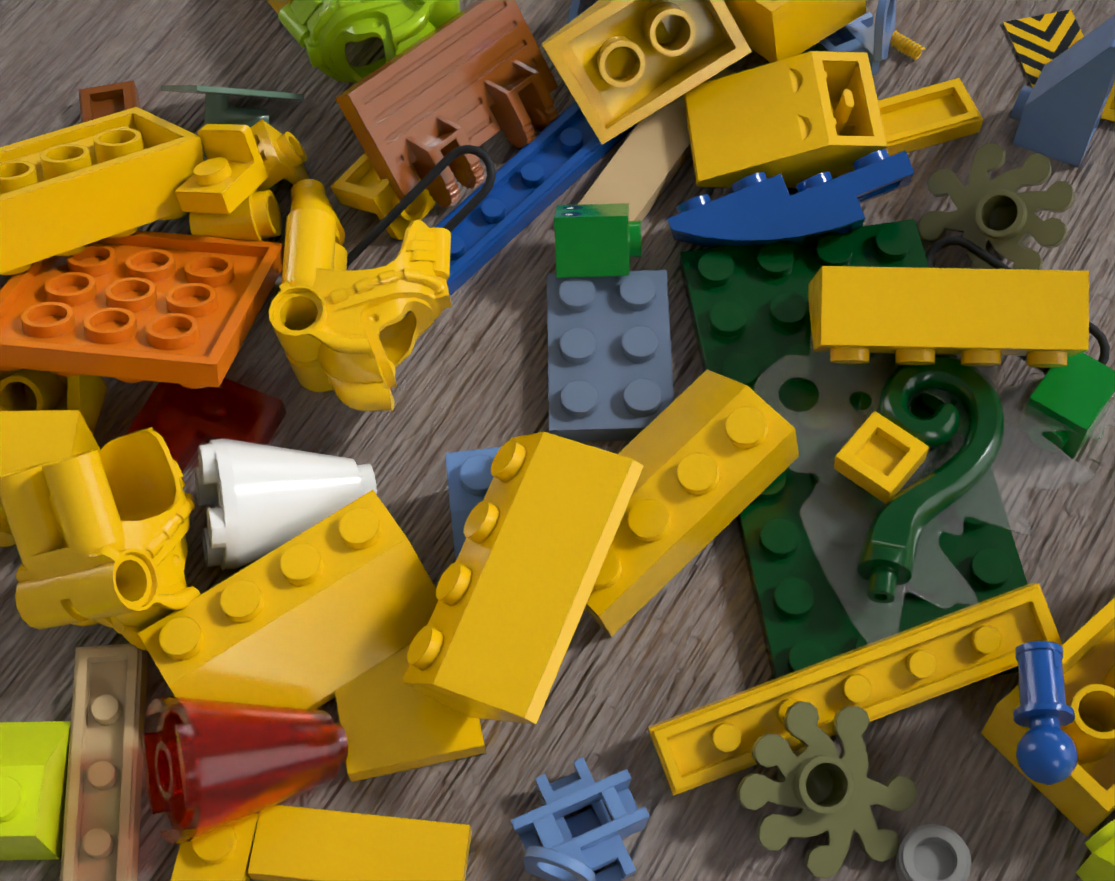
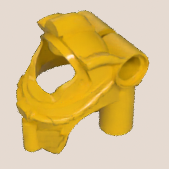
(348, 325)
(101, 536)

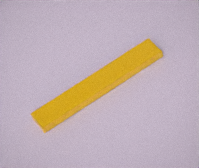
(875, 677)

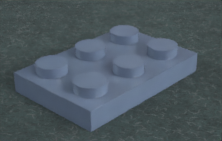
(608, 354)

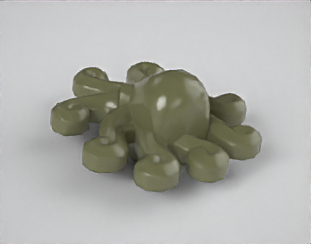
(996, 210)
(826, 787)

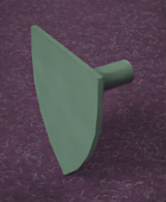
(217, 102)

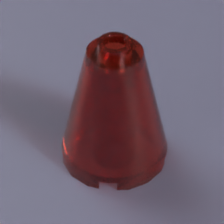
(233, 759)

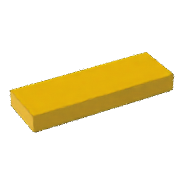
(355, 847)

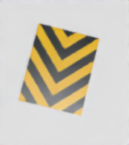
(1042, 39)

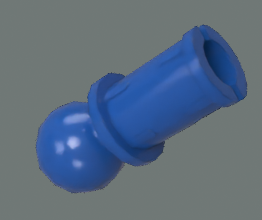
(1045, 750)

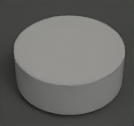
(933, 854)

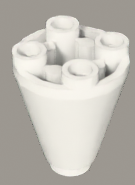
(268, 496)

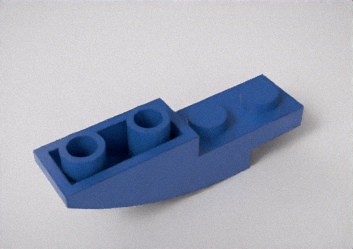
(765, 213)

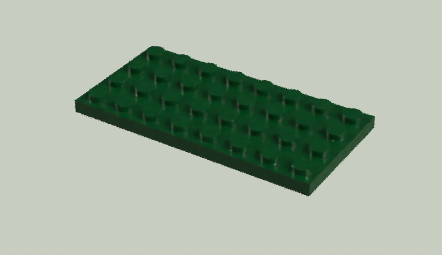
(746, 316)

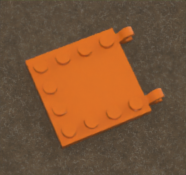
(139, 308)

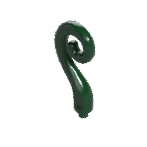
(894, 534)

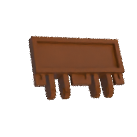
(451, 92)

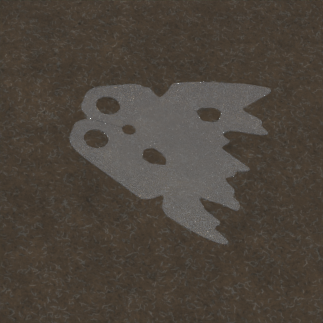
(842, 511)

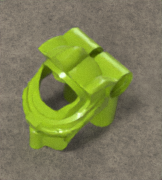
(328, 25)

